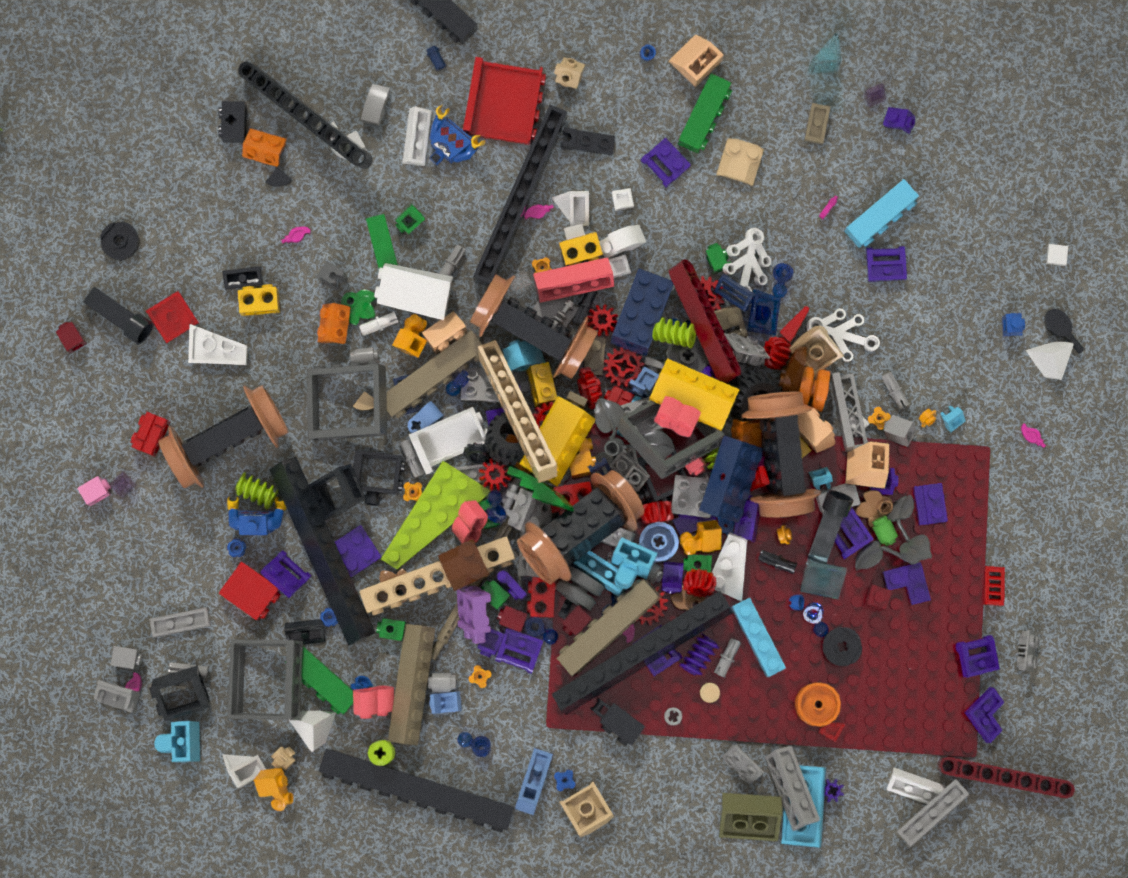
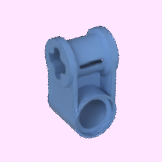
(426, 416)

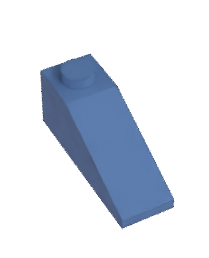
(533, 781)

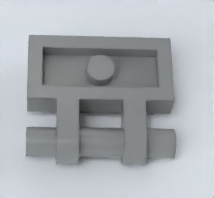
(522, 508)

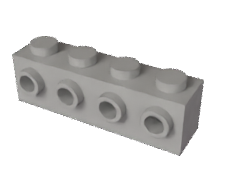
(540, 517)

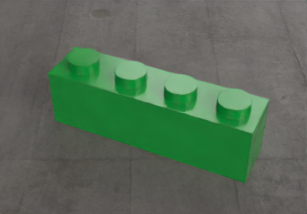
(704, 113)
(326, 683)

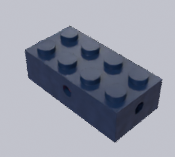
(641, 312)
(731, 479)

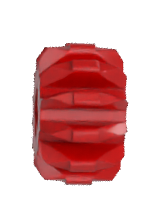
(610, 320)
(779, 352)
(491, 469)
(657, 512)
(699, 583)

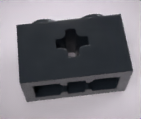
(238, 131)

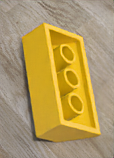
(695, 389)
(564, 434)

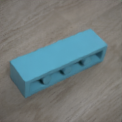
(880, 214)
(599, 570)
(758, 637)

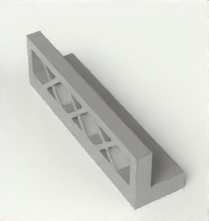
(842, 410)
(792, 787)
(933, 813)

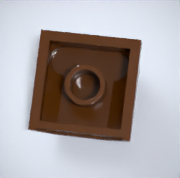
(791, 374)
(463, 565)

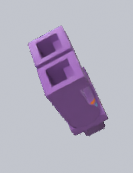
(472, 613)

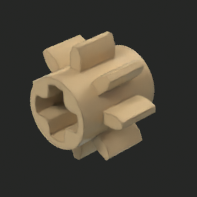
(283, 758)

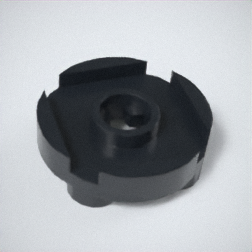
(123, 251)
(853, 645)

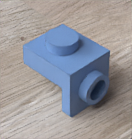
(645, 382)
(445, 702)

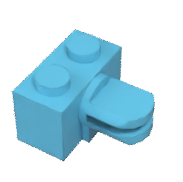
(522, 355)
(632, 562)
(181, 742)

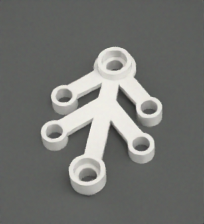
(749, 260)
(838, 333)

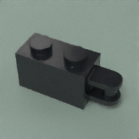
(618, 722)

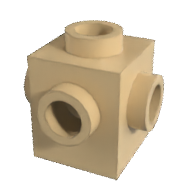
(569, 72)

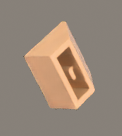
(697, 59)
(445, 332)
(815, 431)
(868, 465)

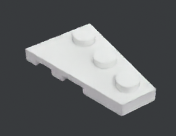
(215, 349)
(731, 567)

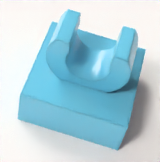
(953, 419)
(821, 477)

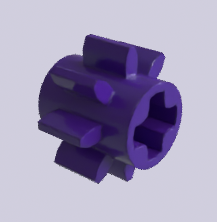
(837, 792)

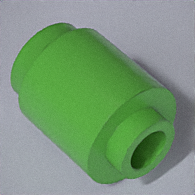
(884, 530)

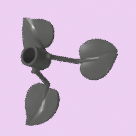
(608, 418)
(911, 551)

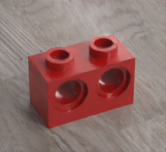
(570, 493)
(547, 598)

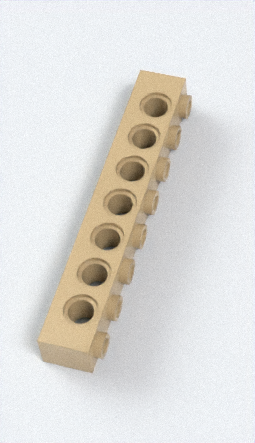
(517, 411)
(370, 594)

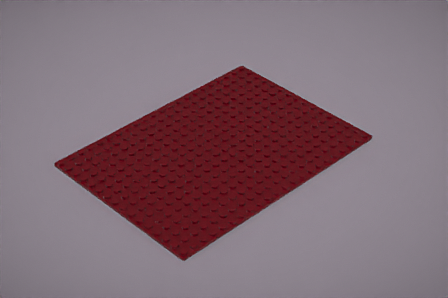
(909, 678)

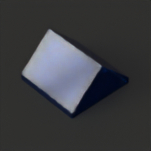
(763, 313)

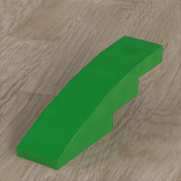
(381, 240)
(541, 491)

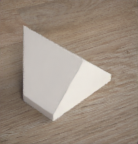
(574, 206)
(1051, 358)
(314, 727)
(243, 768)

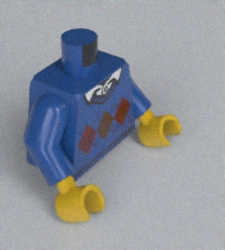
(451, 140)
(255, 522)

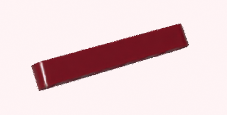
(705, 321)
(1014, 781)

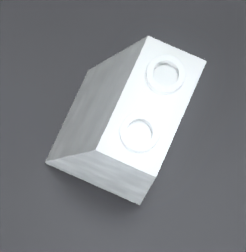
(414, 290)

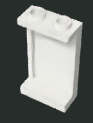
(447, 438)

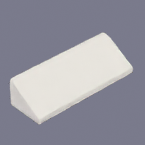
(417, 136)
(914, 786)

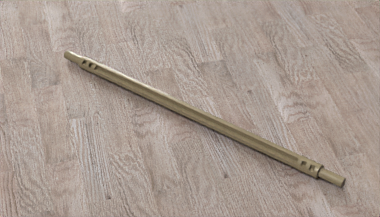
(453, 619)

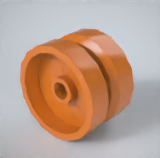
(815, 389)
(829, 704)

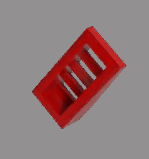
(790, 329)
(761, 479)
(1001, 594)

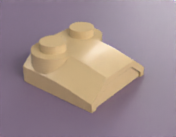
(740, 161)
(820, 348)
(587, 810)

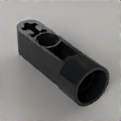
(134, 326)
(836, 507)

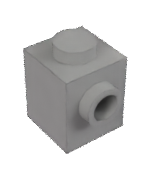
(899, 430)
(126, 657)

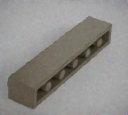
(432, 374)
(608, 627)
(411, 684)

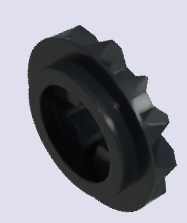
(471, 450)

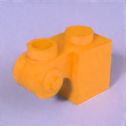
(408, 337)
(580, 463)
(707, 538)
(274, 783)

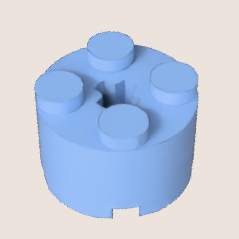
(668, 536)

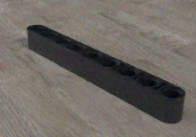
(312, 118)

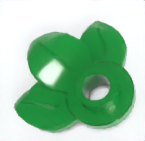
(361, 307)

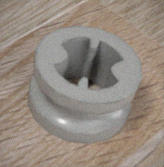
(679, 717)

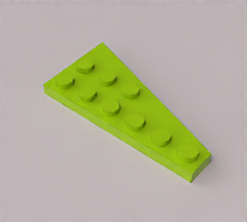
(433, 513)

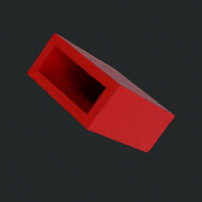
(250, 591)

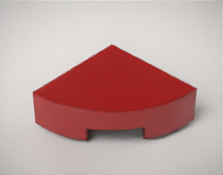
(832, 730)

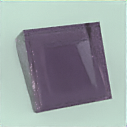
(875, 95)
(122, 484)

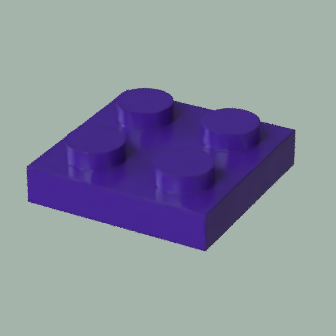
(357, 551)

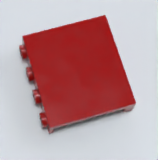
(503, 102)

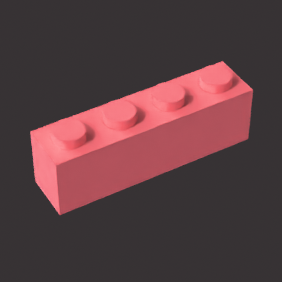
(573, 280)

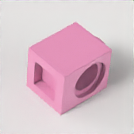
(94, 490)

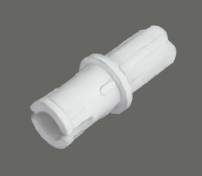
(378, 323)

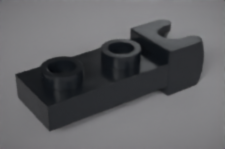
(588, 141)

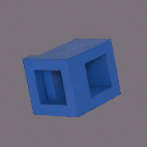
(1013, 324)

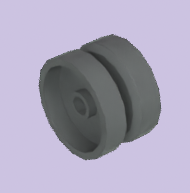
(698, 358)
(579, 588)

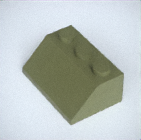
(750, 817)

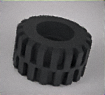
(748, 384)
(497, 446)

